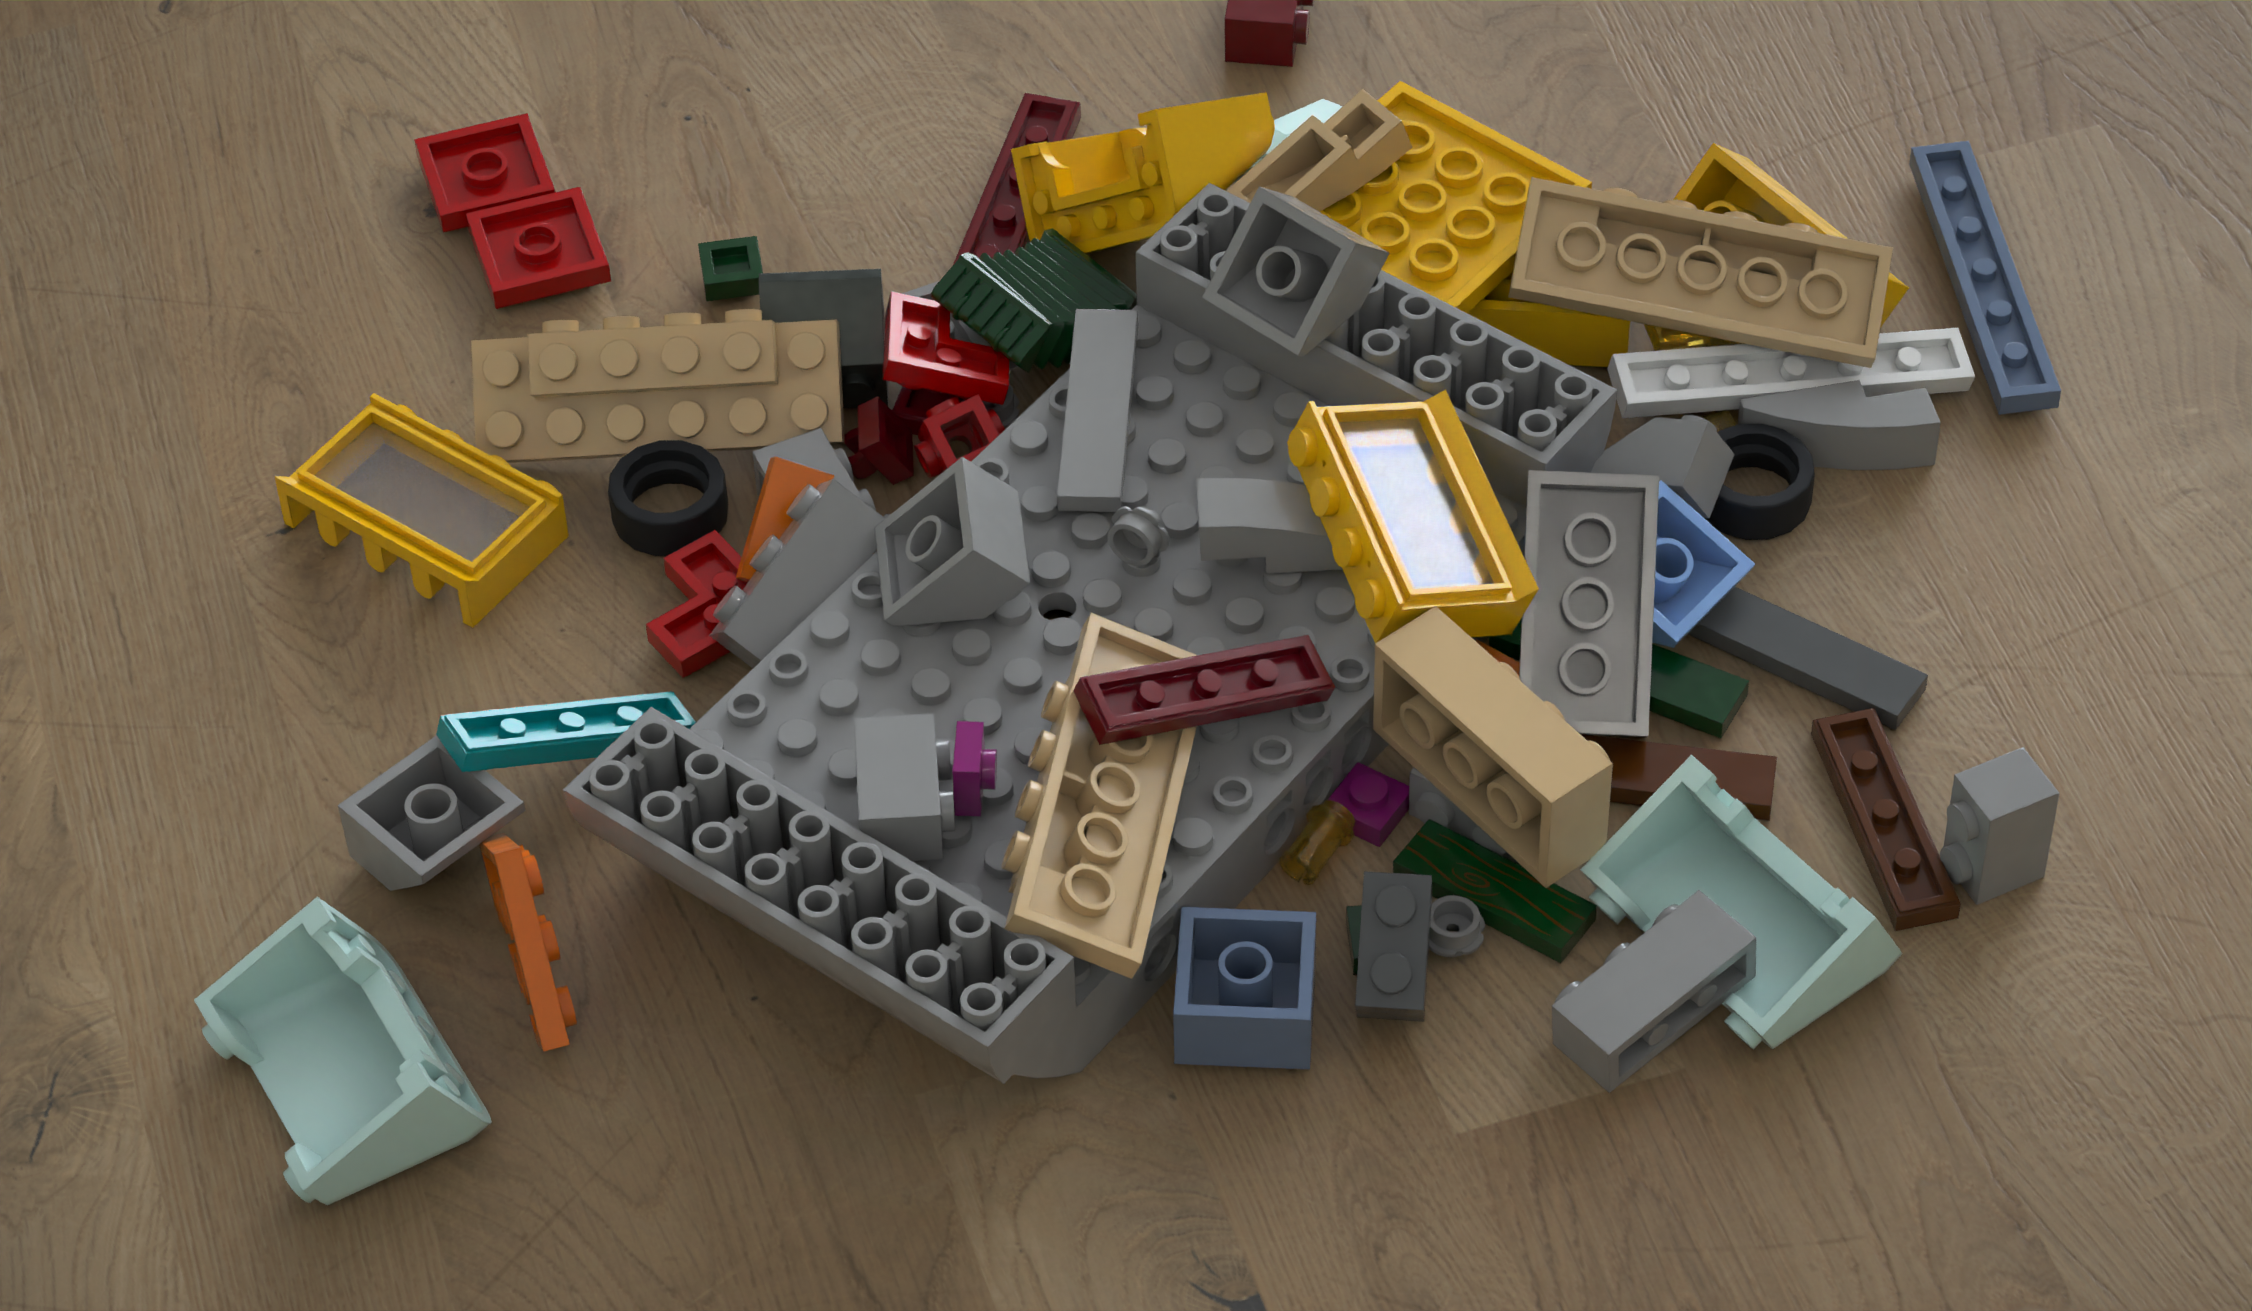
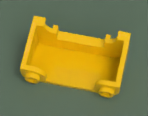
(1135, 180)

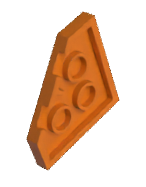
(513, 884)

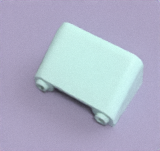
(1809, 936)
(341, 1055)

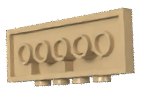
(1701, 271)
(636, 385)
(1096, 816)

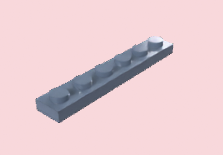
(1984, 278)

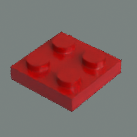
(482, 168)
(538, 247)

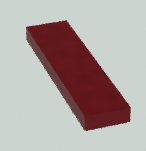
(1203, 689)

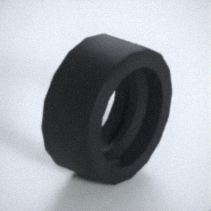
(667, 464)
(1769, 515)

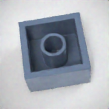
(1245, 988)

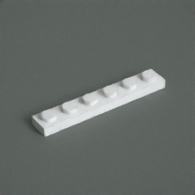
(1722, 375)

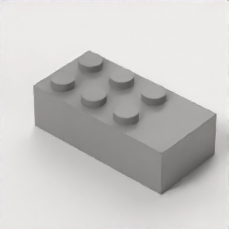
(1594, 607)

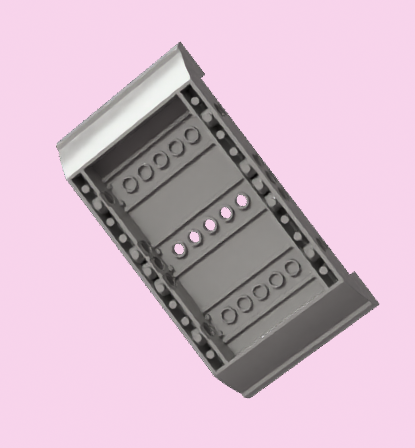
(763, 788)

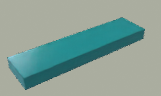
(548, 731)

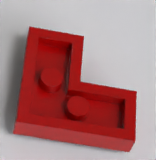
(924, 355)
(704, 575)

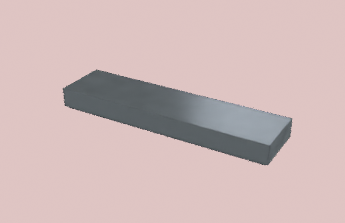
(1812, 656)

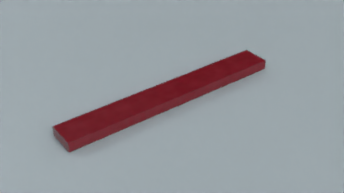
(999, 215)

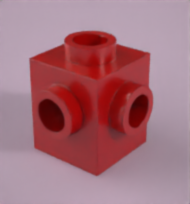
(952, 422)

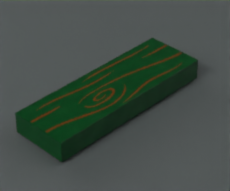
(1503, 891)

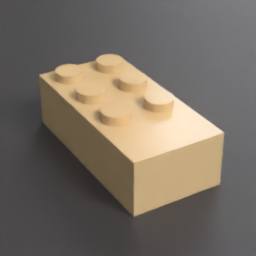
(1492, 746)

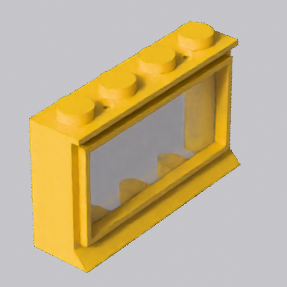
(429, 502)
(1411, 515)

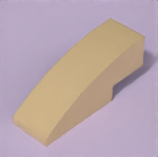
(1331, 158)

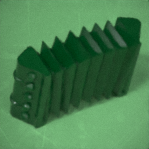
(1030, 297)

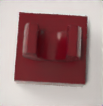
(880, 443)

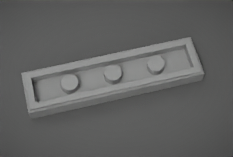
(1098, 410)

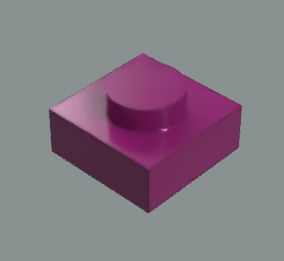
(972, 768)
(1374, 802)

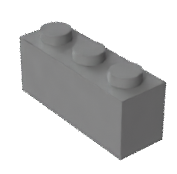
(799, 571)
(1653, 990)

